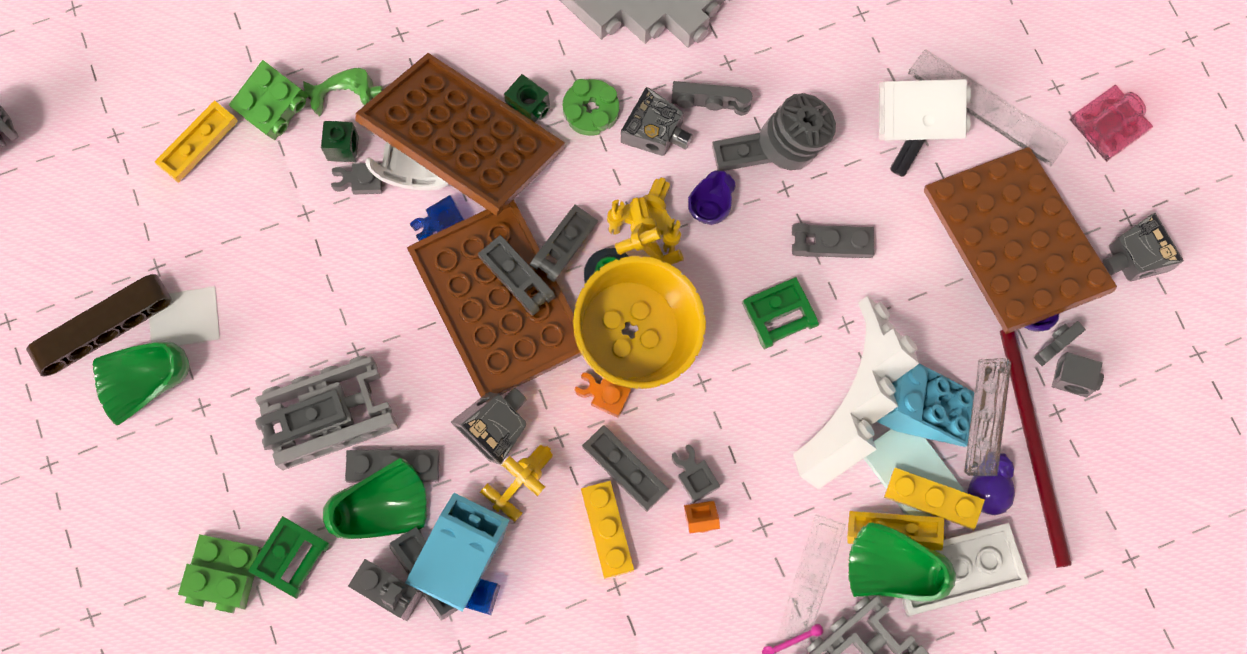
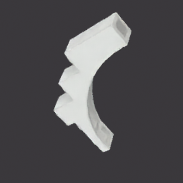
(849, 432)

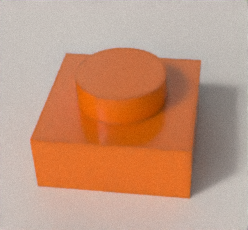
(701, 517)

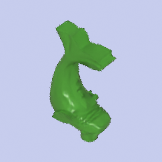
(353, 79)

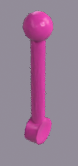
(816, 630)

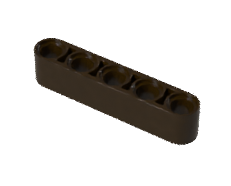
(99, 325)

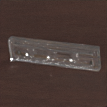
(987, 417)

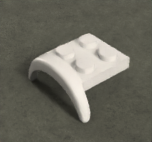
(403, 171)

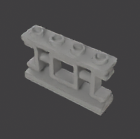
(338, 435)
(836, 644)

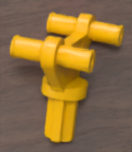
(657, 210)
(644, 235)
(526, 472)

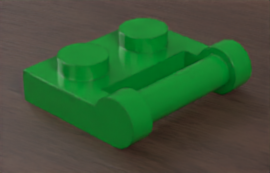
(777, 303)
(279, 552)

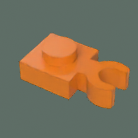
(607, 396)

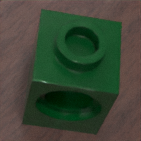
(525, 89)
(339, 141)

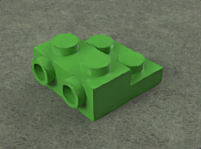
(269, 100)
(219, 574)

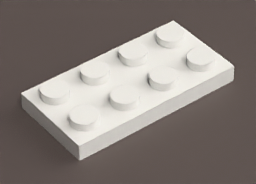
(983, 566)

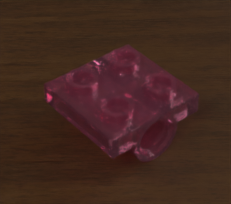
(1112, 121)

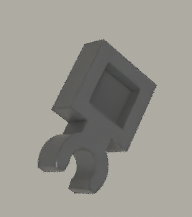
(359, 180)
(1062, 337)
(696, 478)

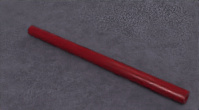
(1036, 451)

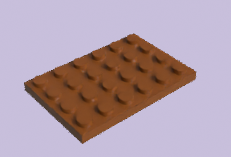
(460, 133)
(1019, 240)
(484, 319)

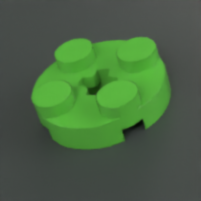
(588, 91)

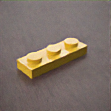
(196, 141)
(934, 498)
(923, 529)
(607, 530)

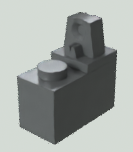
(385, 590)

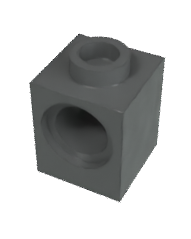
(1078, 375)

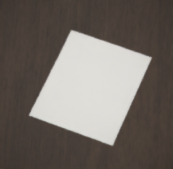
(188, 319)

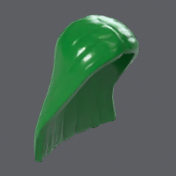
(136, 376)
(378, 505)
(897, 566)

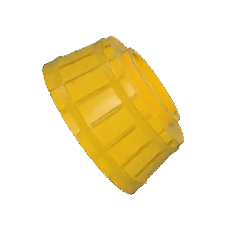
(660, 305)

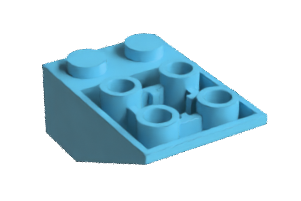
(931, 407)
(458, 551)

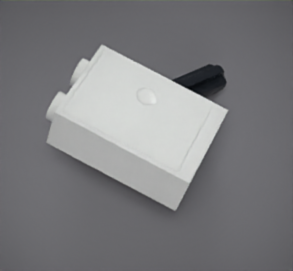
(921, 112)

